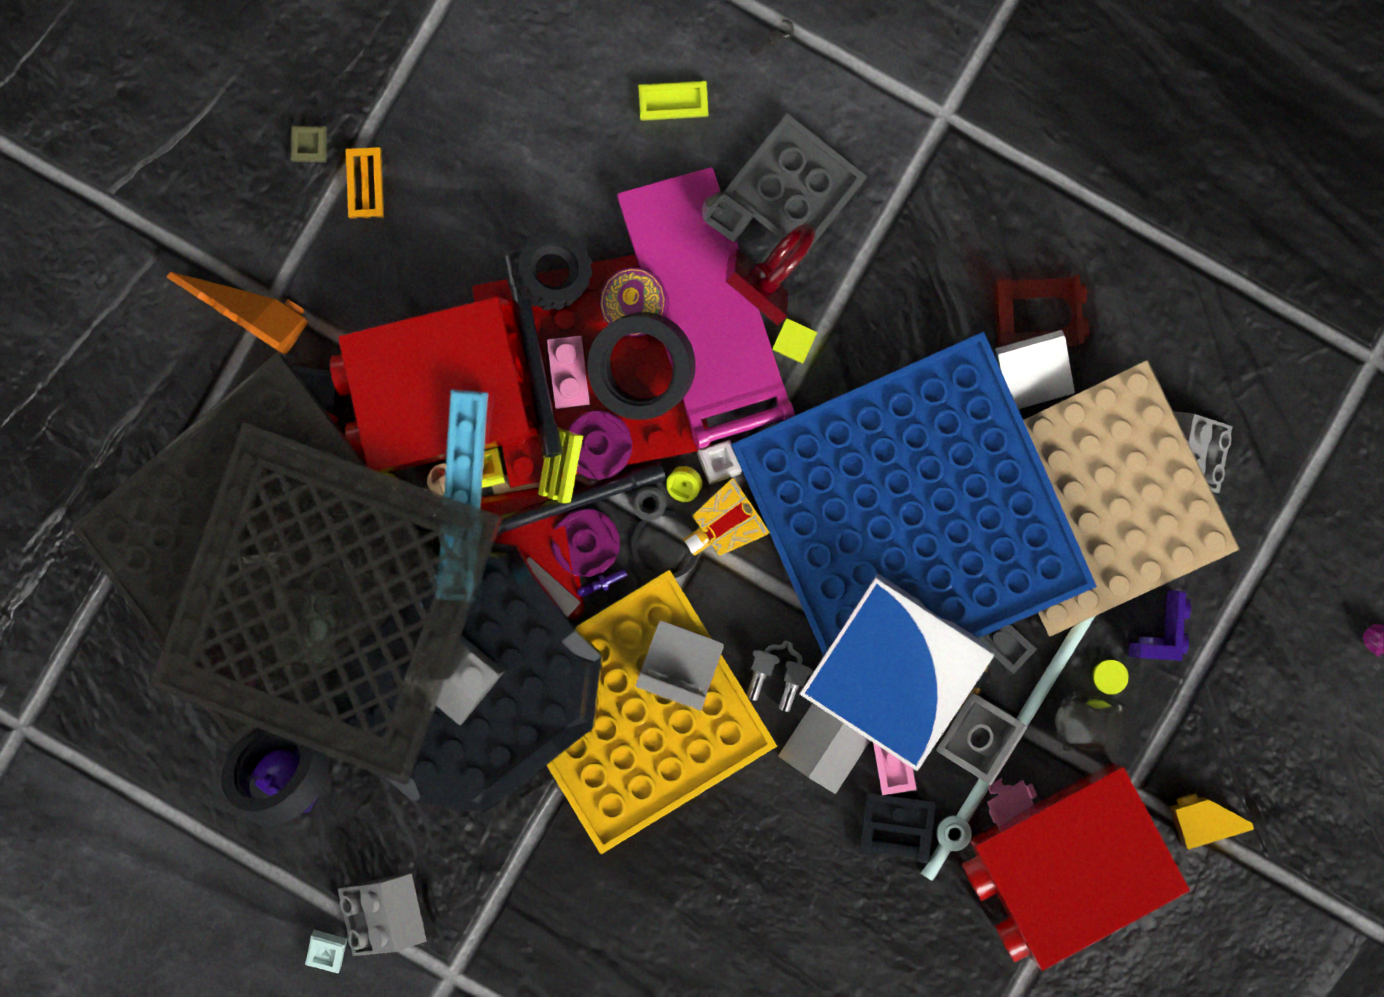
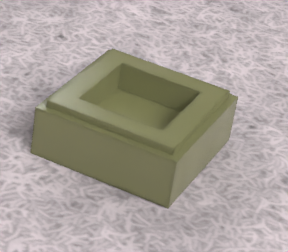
(308, 143)

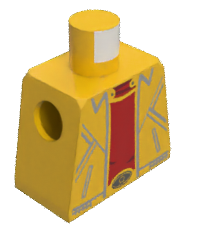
(725, 522)

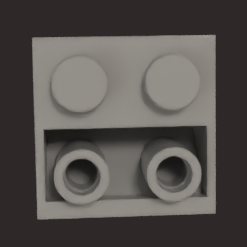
(1209, 444)
(382, 915)

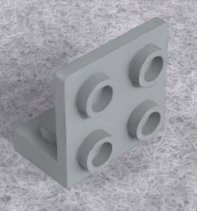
(680, 665)

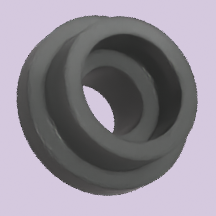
(657, 495)

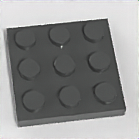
(795, 181)

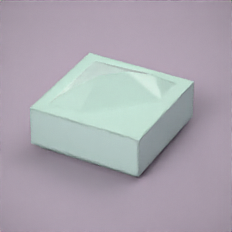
(326, 951)

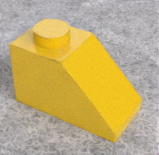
(1204, 822)

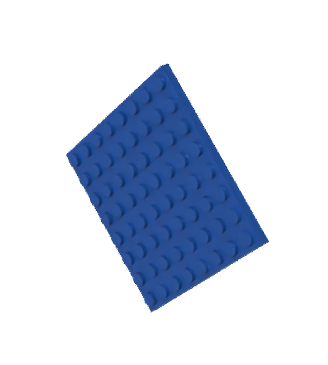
(920, 485)

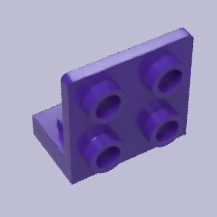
(1175, 640)

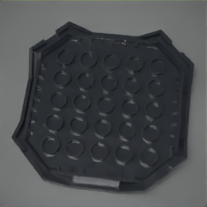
(525, 718)

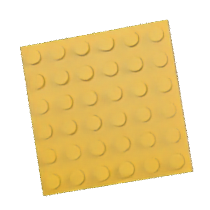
(644, 747)

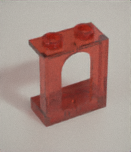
(1065, 288)

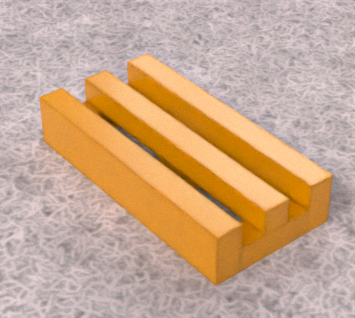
(366, 212)

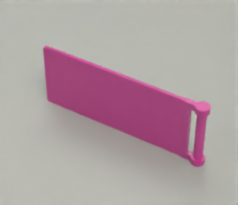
(724, 328)

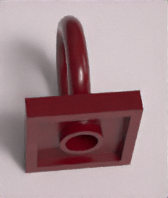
(763, 281)

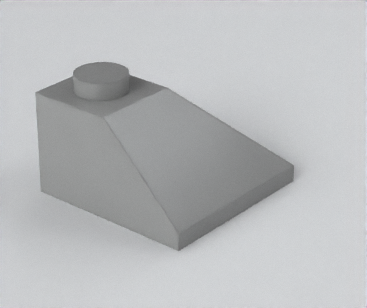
(467, 681)

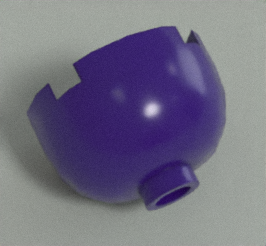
(276, 771)

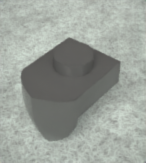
(726, 215)

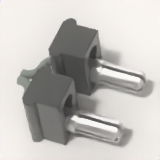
(763, 665)

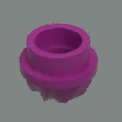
(1374, 639)

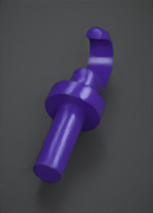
(602, 582)

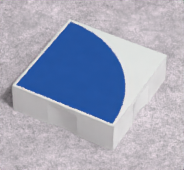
(897, 672)

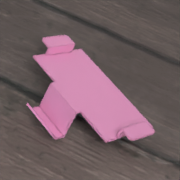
(1010, 800)

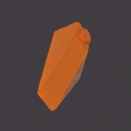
(260, 315)

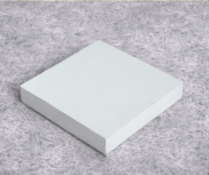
(1036, 369)

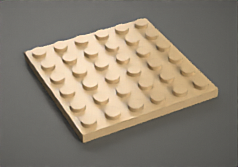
(1127, 492)

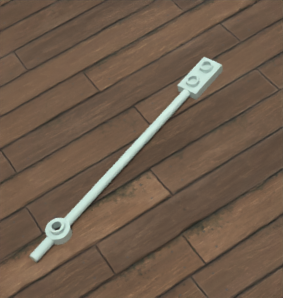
(981, 787)

